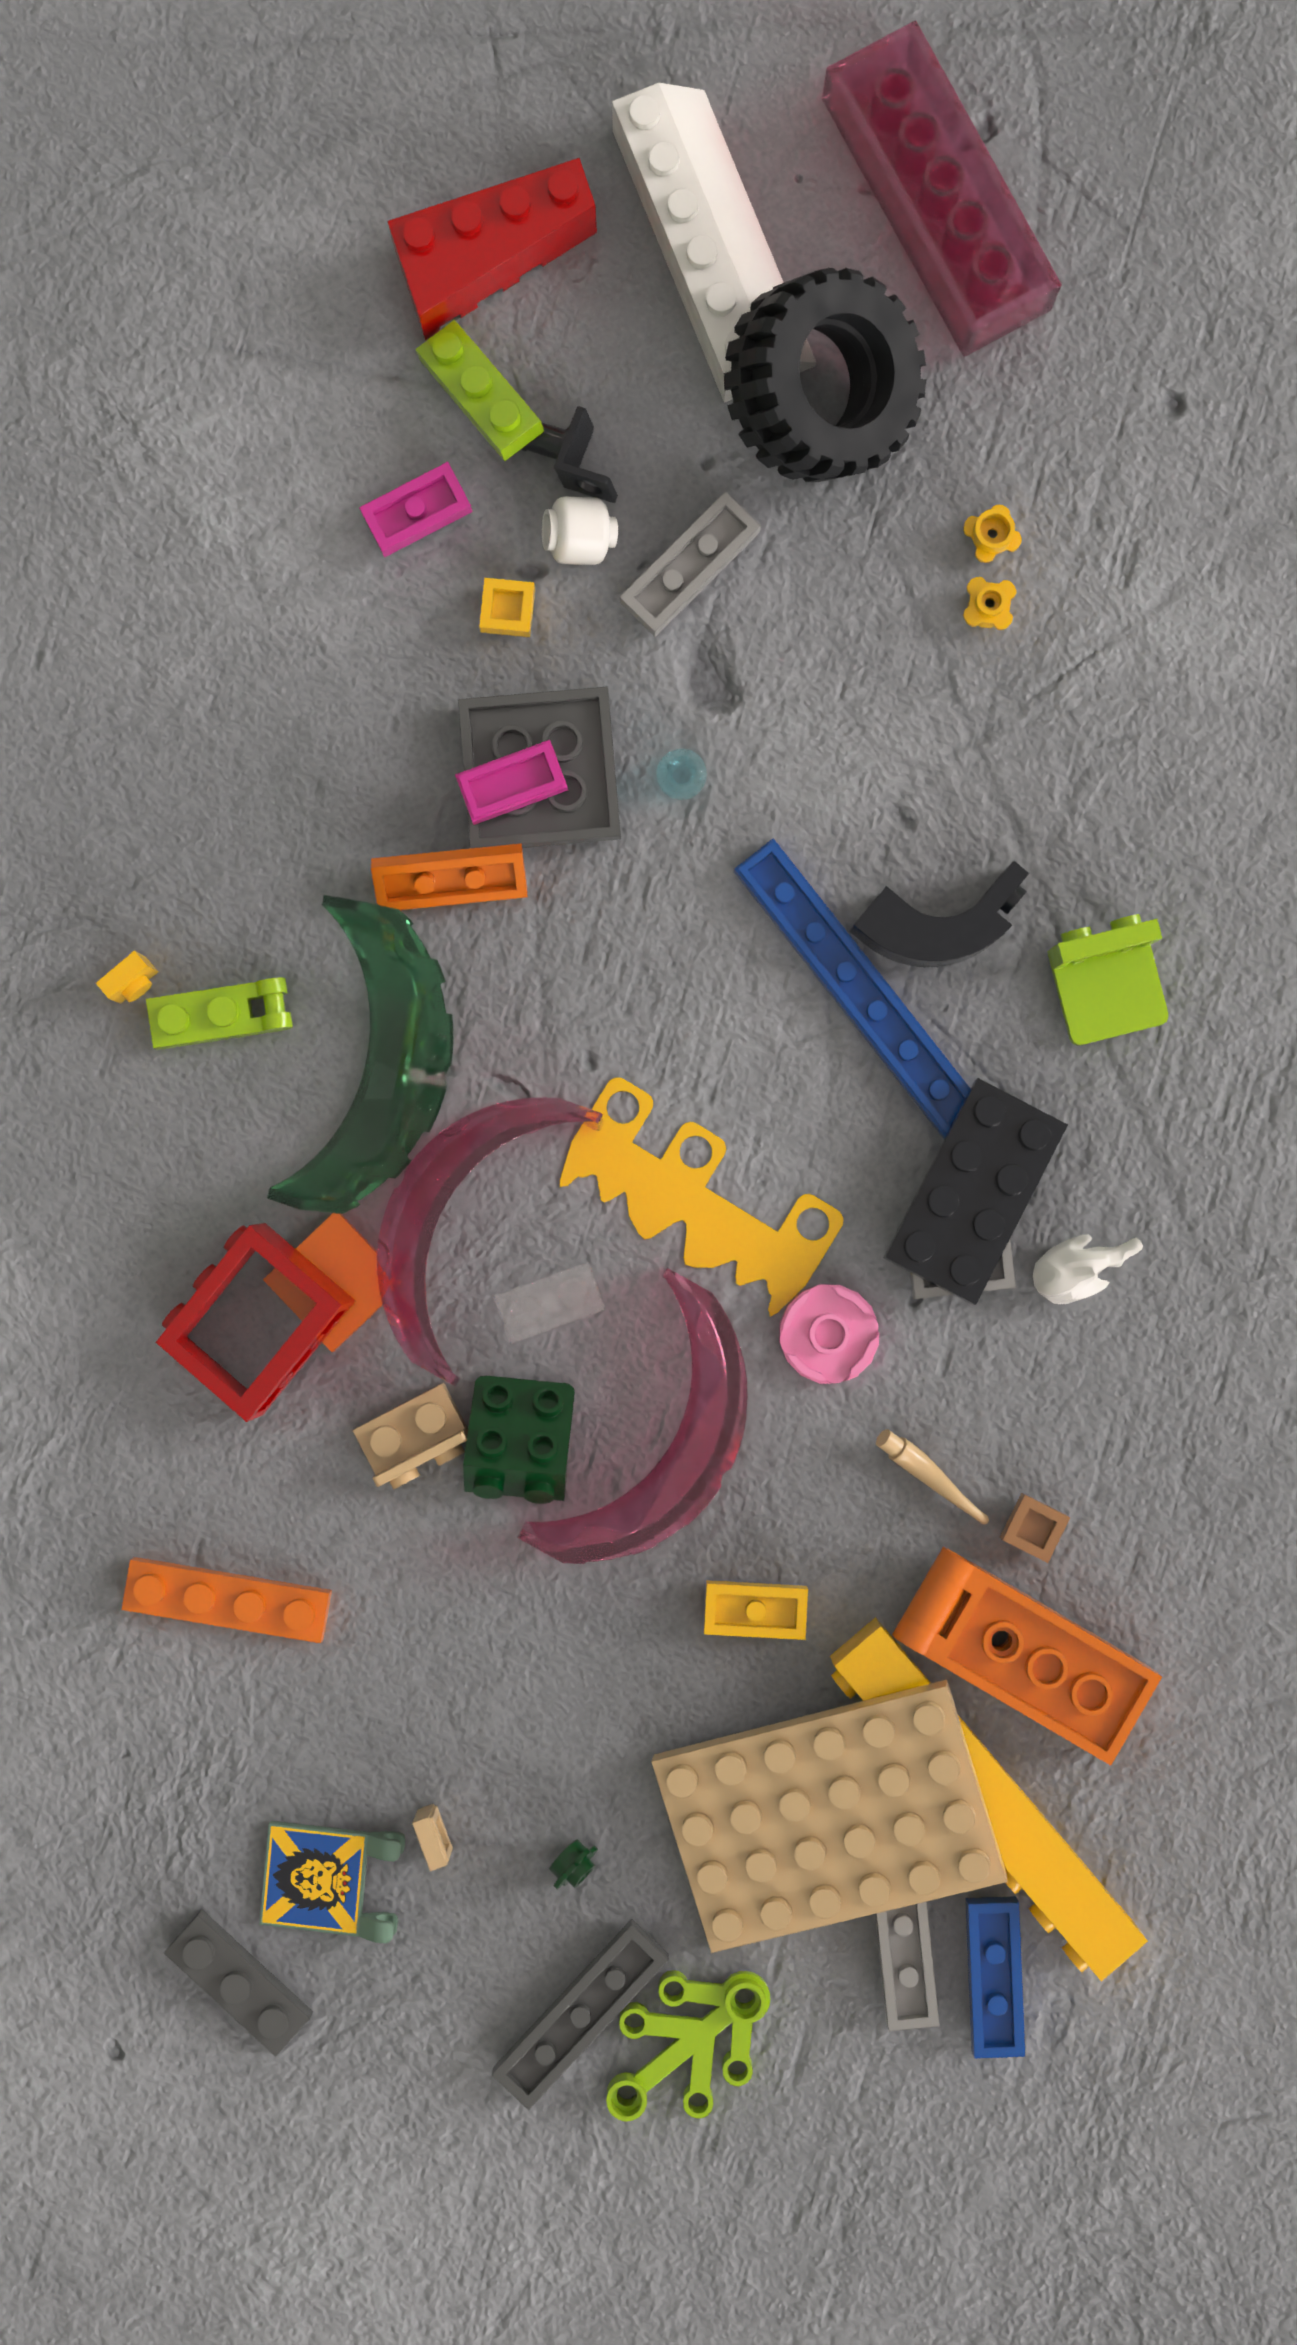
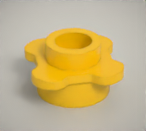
(996, 519)
(979, 614)

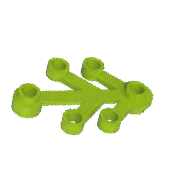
(694, 2037)

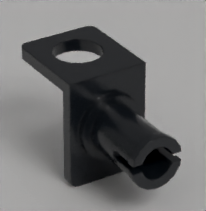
(569, 449)

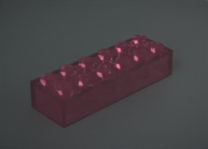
(940, 188)

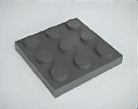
(583, 743)

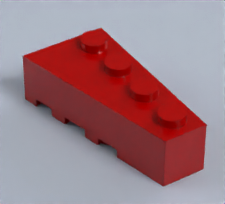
(490, 239)

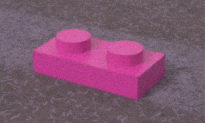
(416, 509)

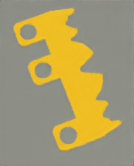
(671, 1192)

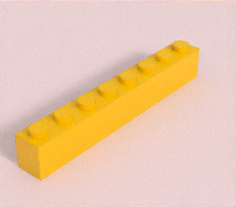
(1032, 1850)

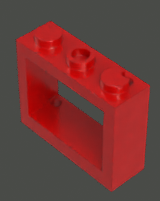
(320, 1321)

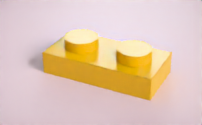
(755, 1610)

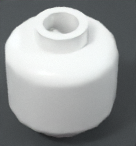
(579, 530)

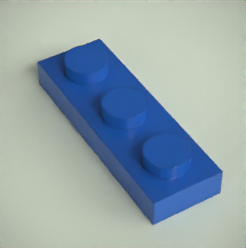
(995, 1977)

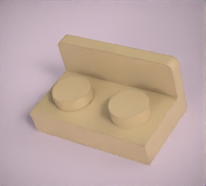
(413, 1435)

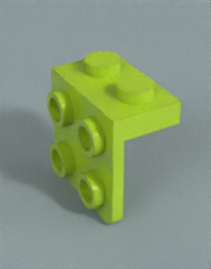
(1109, 980)

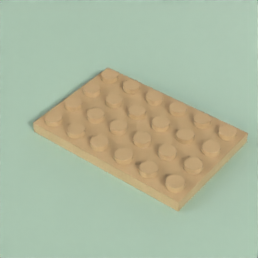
(829, 1817)

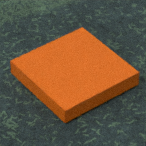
(348, 1262)

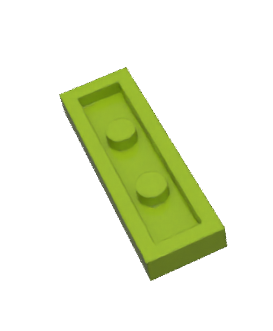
(480, 390)

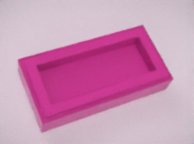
(511, 782)

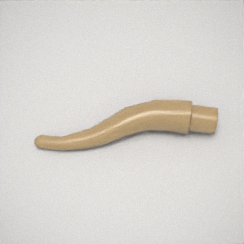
(923, 1468)

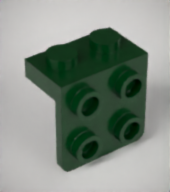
(518, 1439)

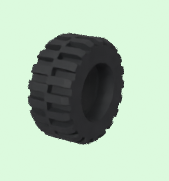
(880, 364)

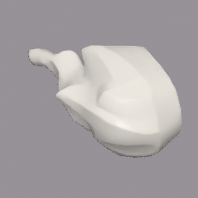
(1071, 1273)

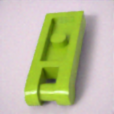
(217, 1014)

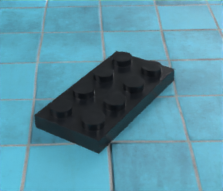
(975, 1191)

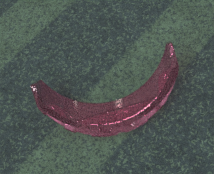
(422, 1197)
(692, 1465)

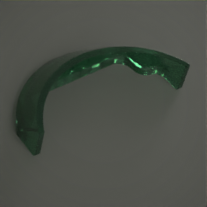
(402, 1070)

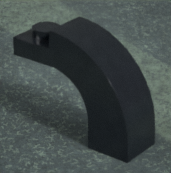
(929, 941)

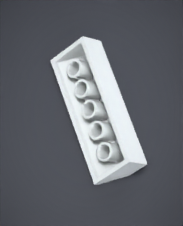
(697, 213)

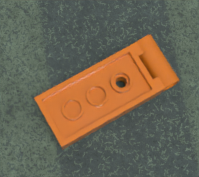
(1044, 1666)

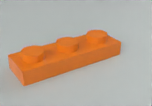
(450, 877)

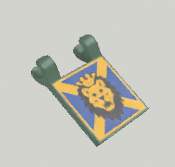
(319, 1879)

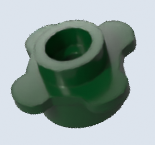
(573, 1864)

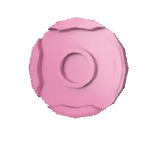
(829, 1333)

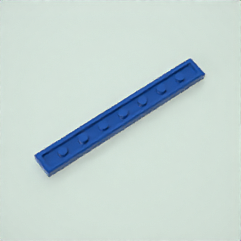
(854, 984)

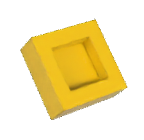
(507, 607)
(128, 979)

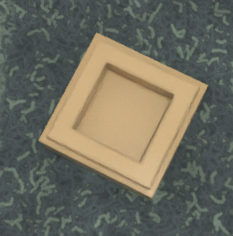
(432, 1837)

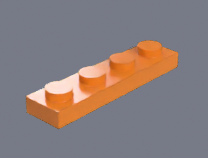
(226, 1600)

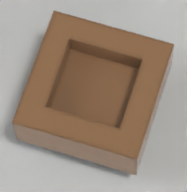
(1034, 1527)

